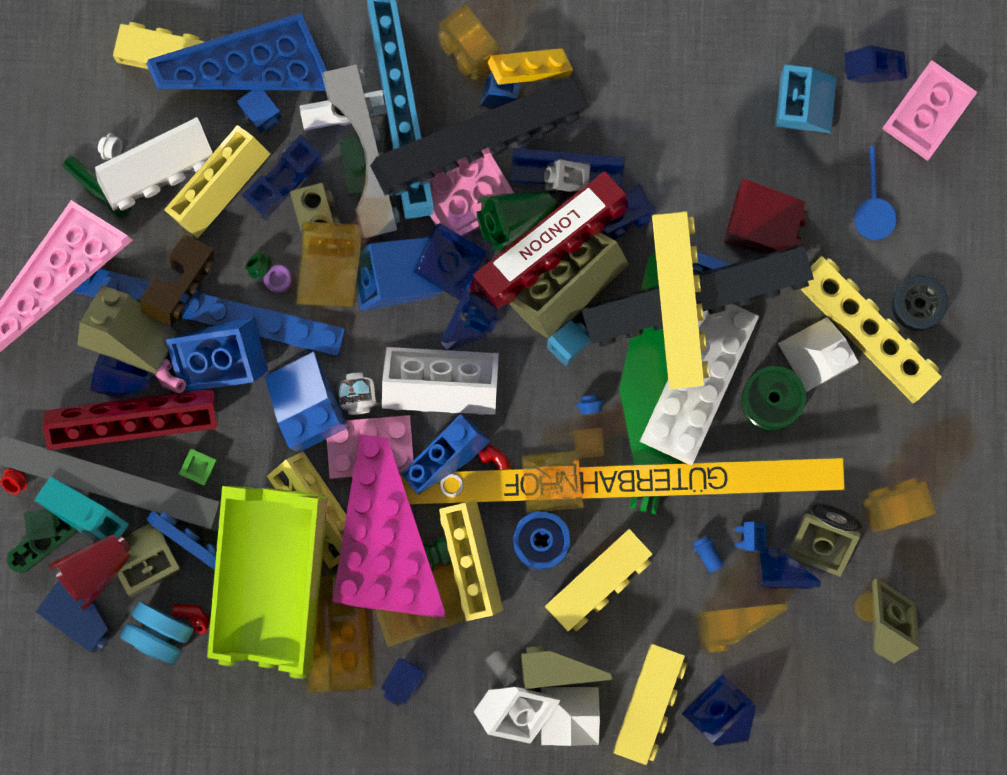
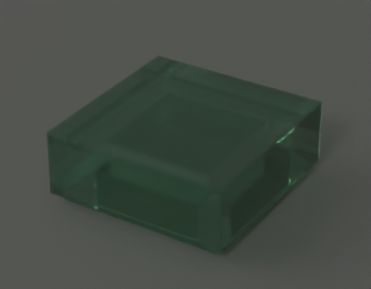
(40, 525)

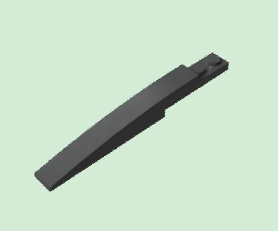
(110, 483)

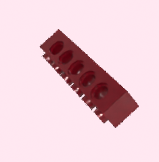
(130, 419)

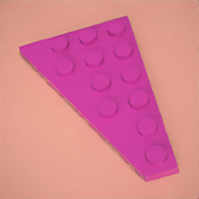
(381, 546)

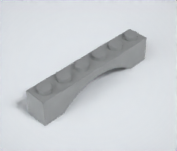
(346, 93)

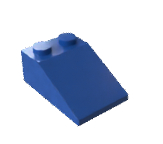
(218, 355)
(304, 403)

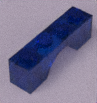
(403, 682)

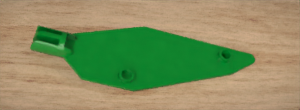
(641, 387)

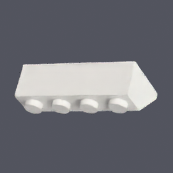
(153, 165)
(440, 380)

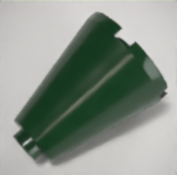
(511, 215)

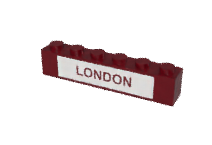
(551, 240)

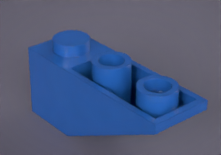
(446, 454)

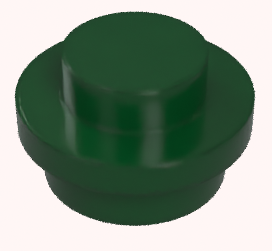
(258, 265)

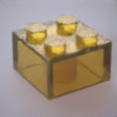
(467, 41)
(898, 507)

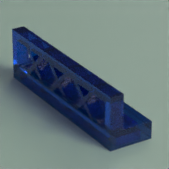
(530, 165)

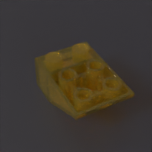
(328, 264)
(404, 627)

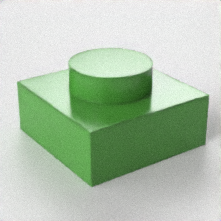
(198, 467)

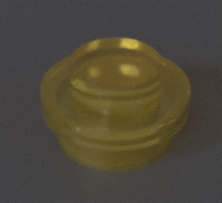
(863, 607)

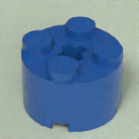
(542, 524)

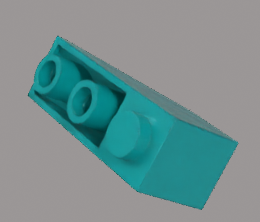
(80, 511)

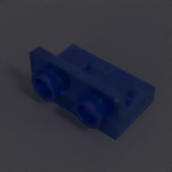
(638, 212)

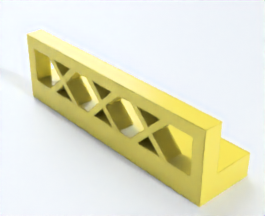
(305, 478)

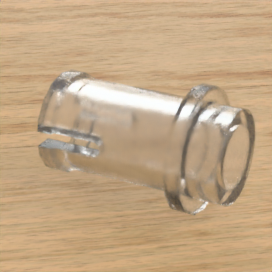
(501, 668)

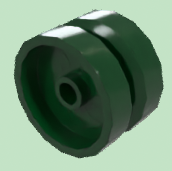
(763, 412)

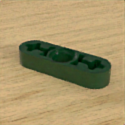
(31, 561)

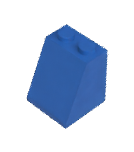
(388, 277)

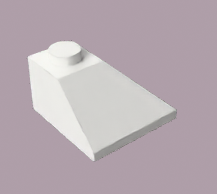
(818, 353)
(515, 712)

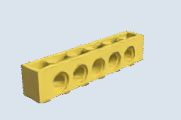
(871, 345)

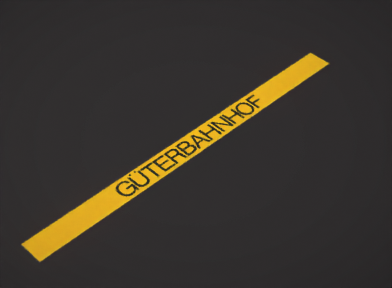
(649, 480)

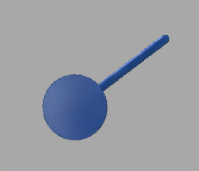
(875, 216)

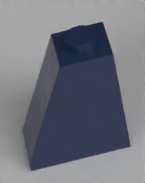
(85, 627)

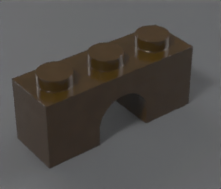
(169, 299)

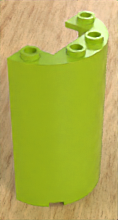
(267, 578)

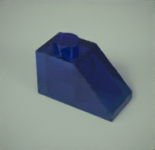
(875, 65)

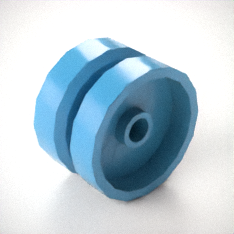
(155, 635)

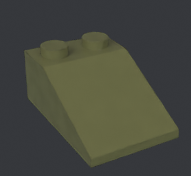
(123, 332)
(552, 669)

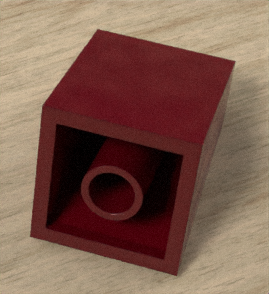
(764, 219)

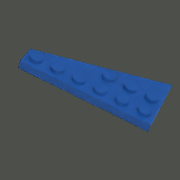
(258, 58)

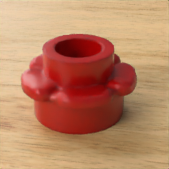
(13, 481)

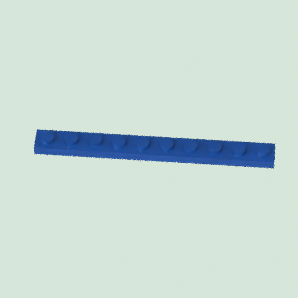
(215, 311)

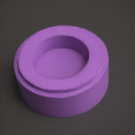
(278, 279)

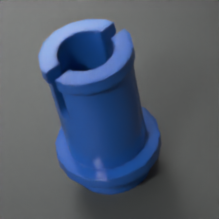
(708, 553)

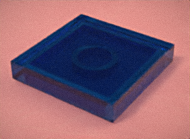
(449, 261)

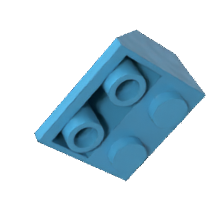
(805, 99)

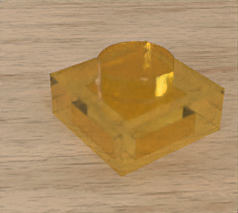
(589, 443)

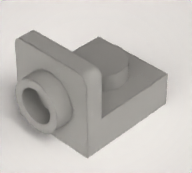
(566, 176)

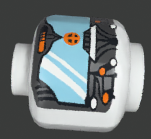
(356, 394)

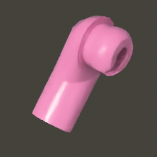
(167, 380)

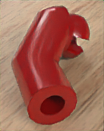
(491, 453)

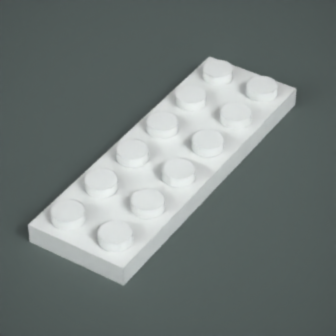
(686, 413)

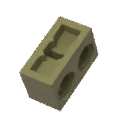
(322, 213)

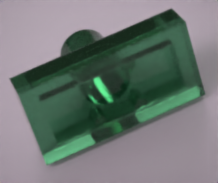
(353, 165)

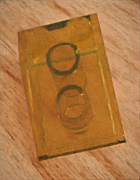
(729, 626)

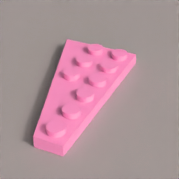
(62, 262)

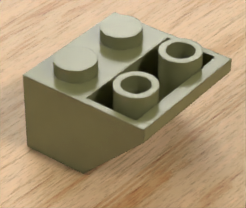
(150, 560)

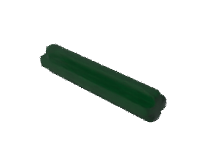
(90, 182)

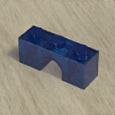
(294, 167)

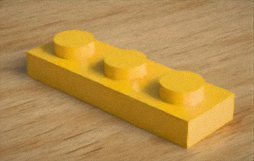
(530, 66)

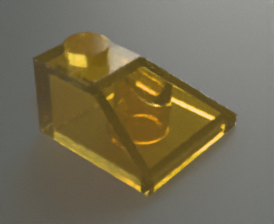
(552, 481)

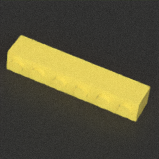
(678, 299)

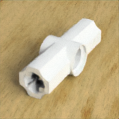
(324, 113)

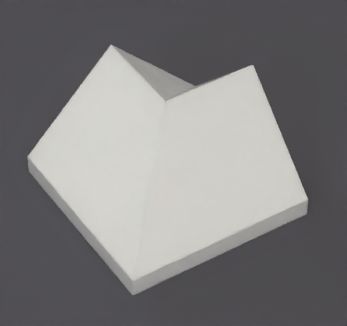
(574, 718)

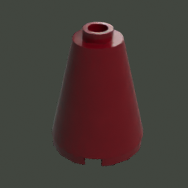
(92, 568)

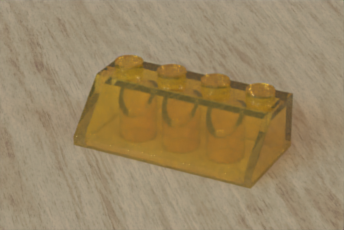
(340, 645)

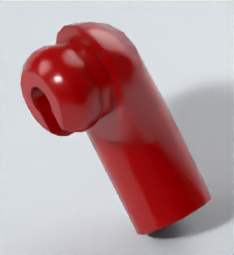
(194, 614)

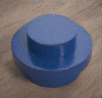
(590, 404)

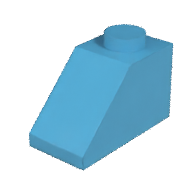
(569, 342)

